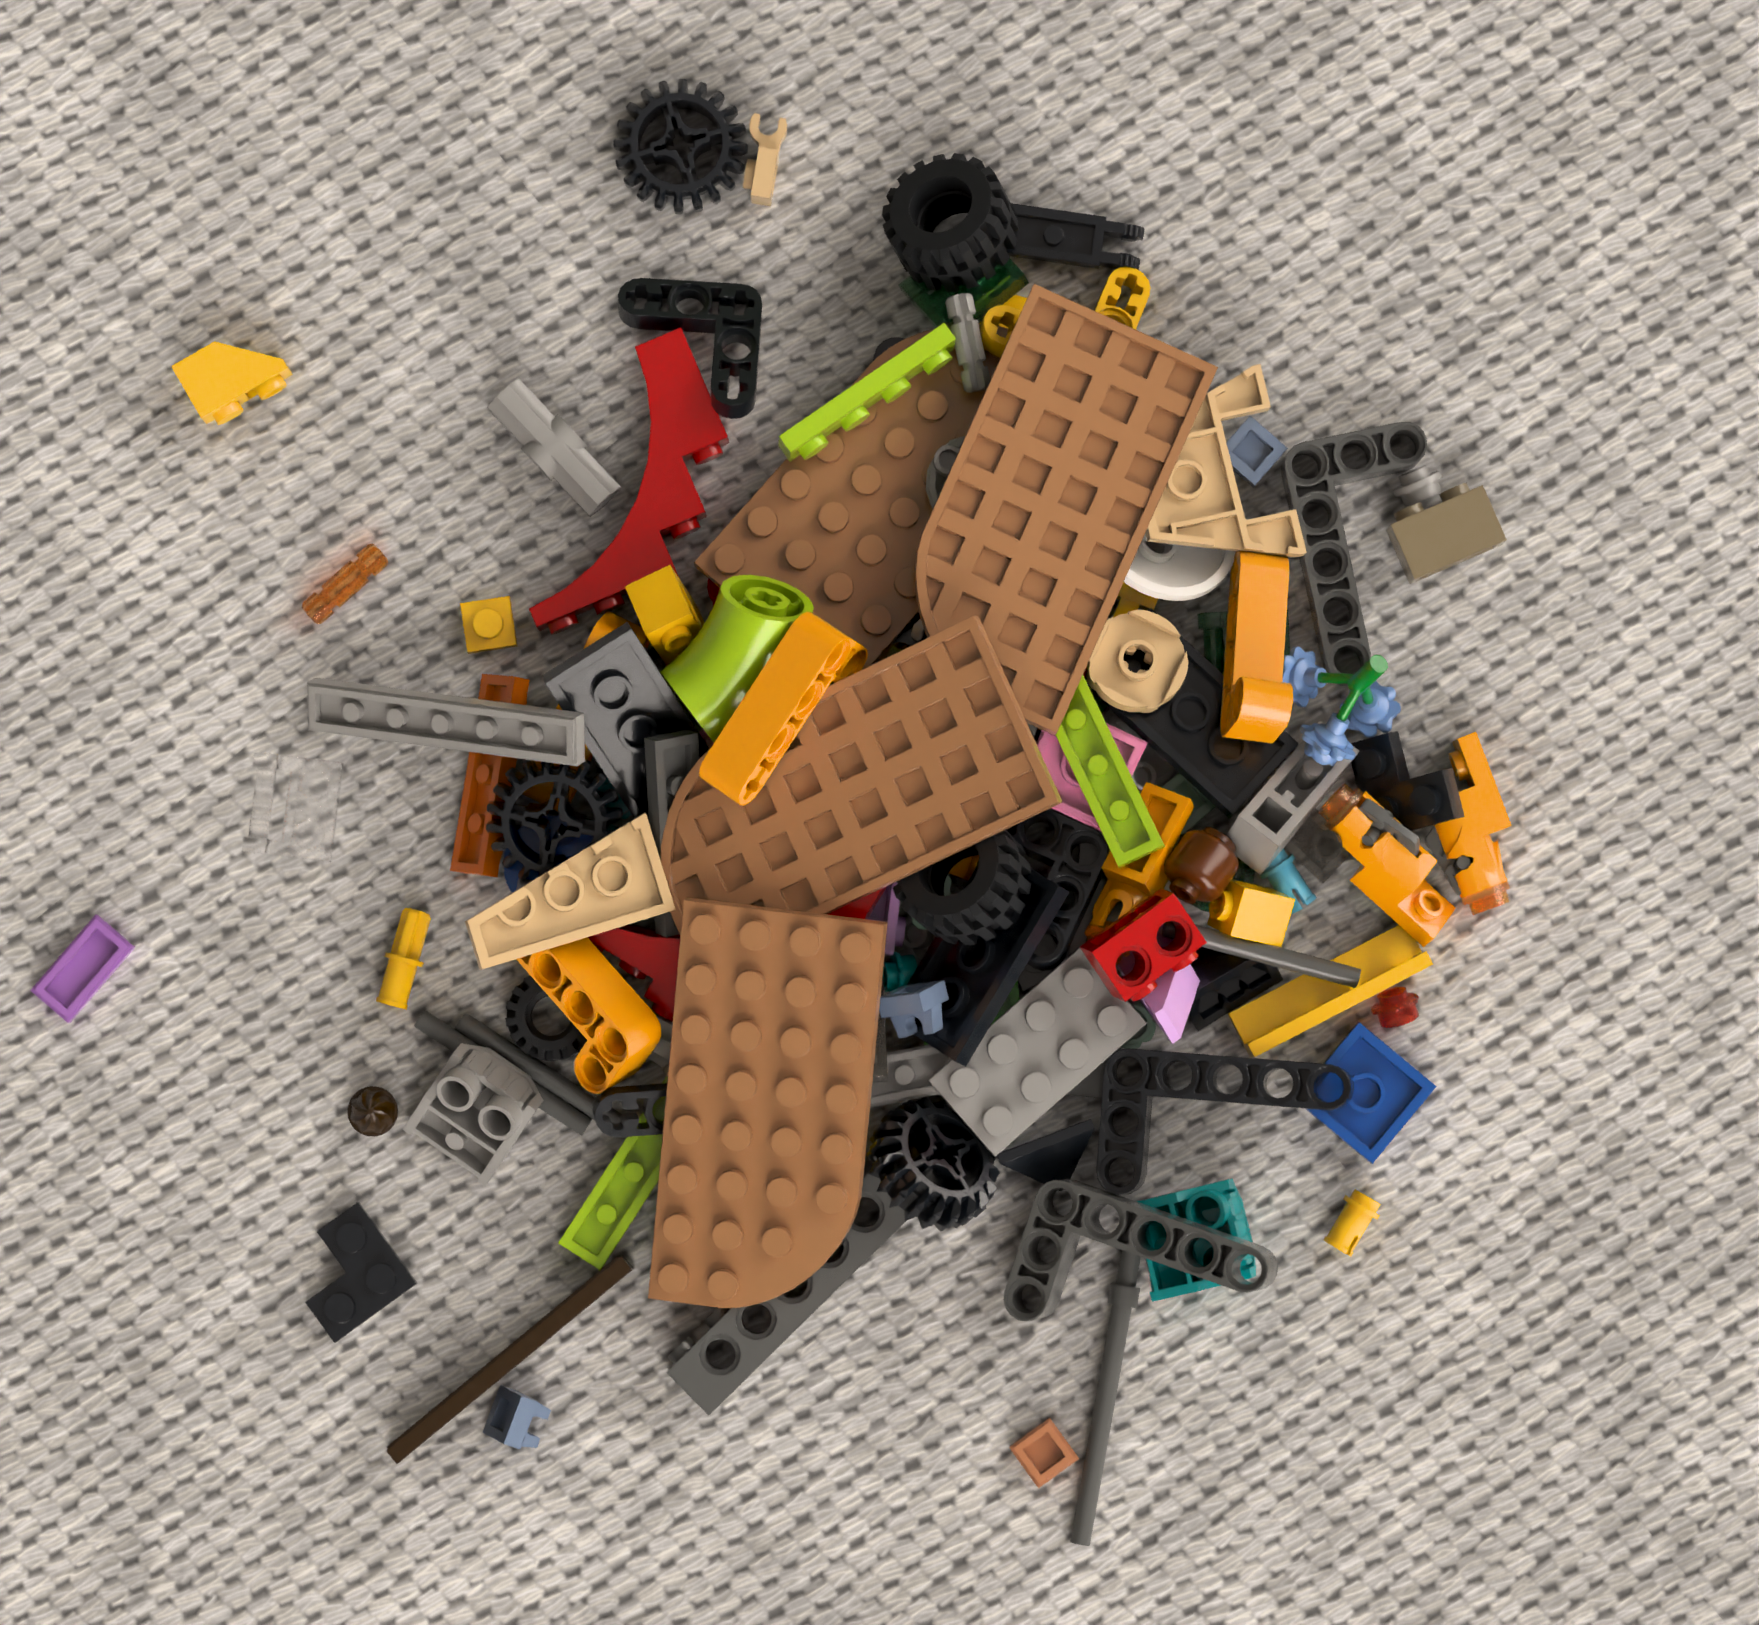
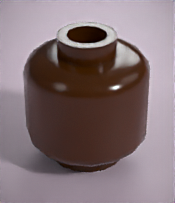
(1201, 865)

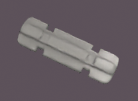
(968, 342)

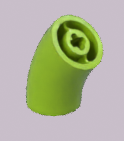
(733, 647)

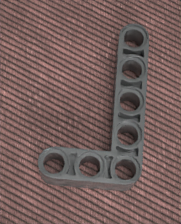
(1332, 537)
(1128, 1236)

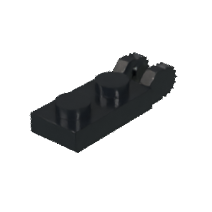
(1071, 238)

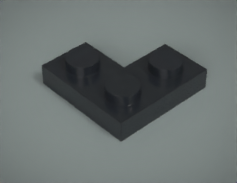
(1415, 801)
(372, 1274)

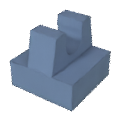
(1253, 451)
(913, 1001)
(512, 1417)

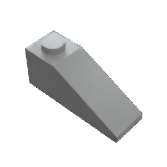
(1282, 807)

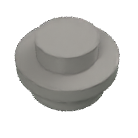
(1418, 485)

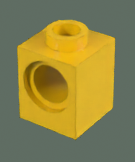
(1252, 913)

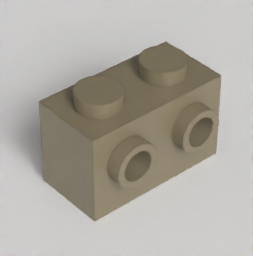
(1445, 533)

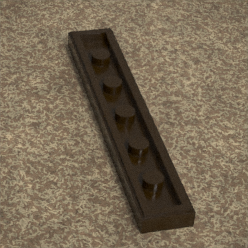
(509, 1358)

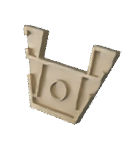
(1202, 494)

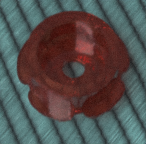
(1396, 1007)

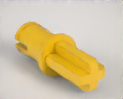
(404, 958)

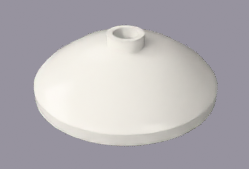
(1177, 570)

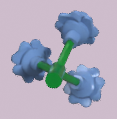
(1364, 709)

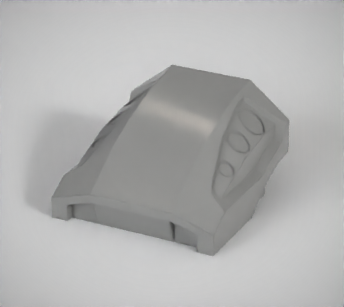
(476, 1109)

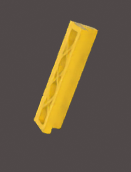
(1312, 1000)

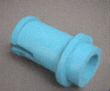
(1286, 877)

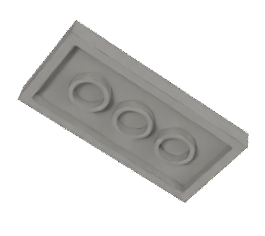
(1037, 1053)

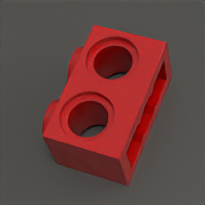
(1138, 933)

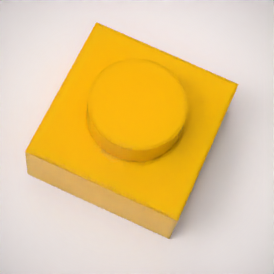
(488, 624)

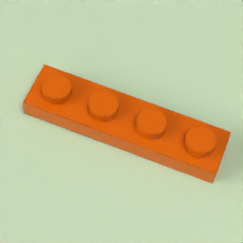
(472, 842)

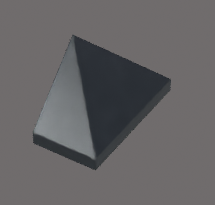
(1227, 984)
(1051, 1155)

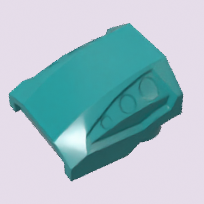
(1212, 1205)

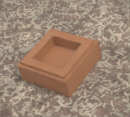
(1043, 1452)

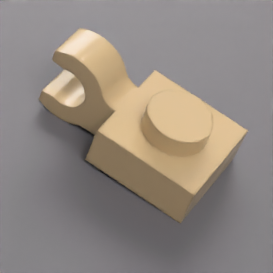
(761, 173)

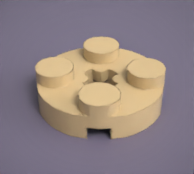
(1164, 652)

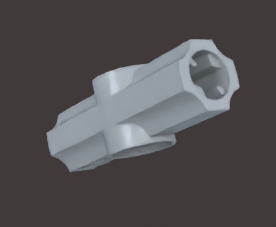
(554, 447)

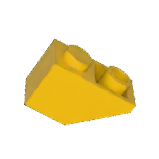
(227, 376)

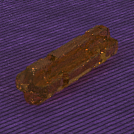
(344, 583)

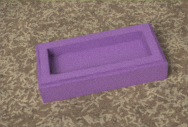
(82, 968)

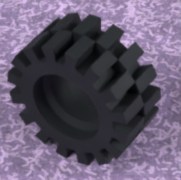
(525, 1033)

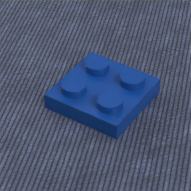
(1383, 1097)

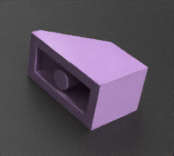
(1173, 996)

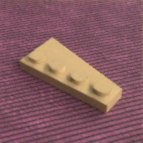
(585, 895)

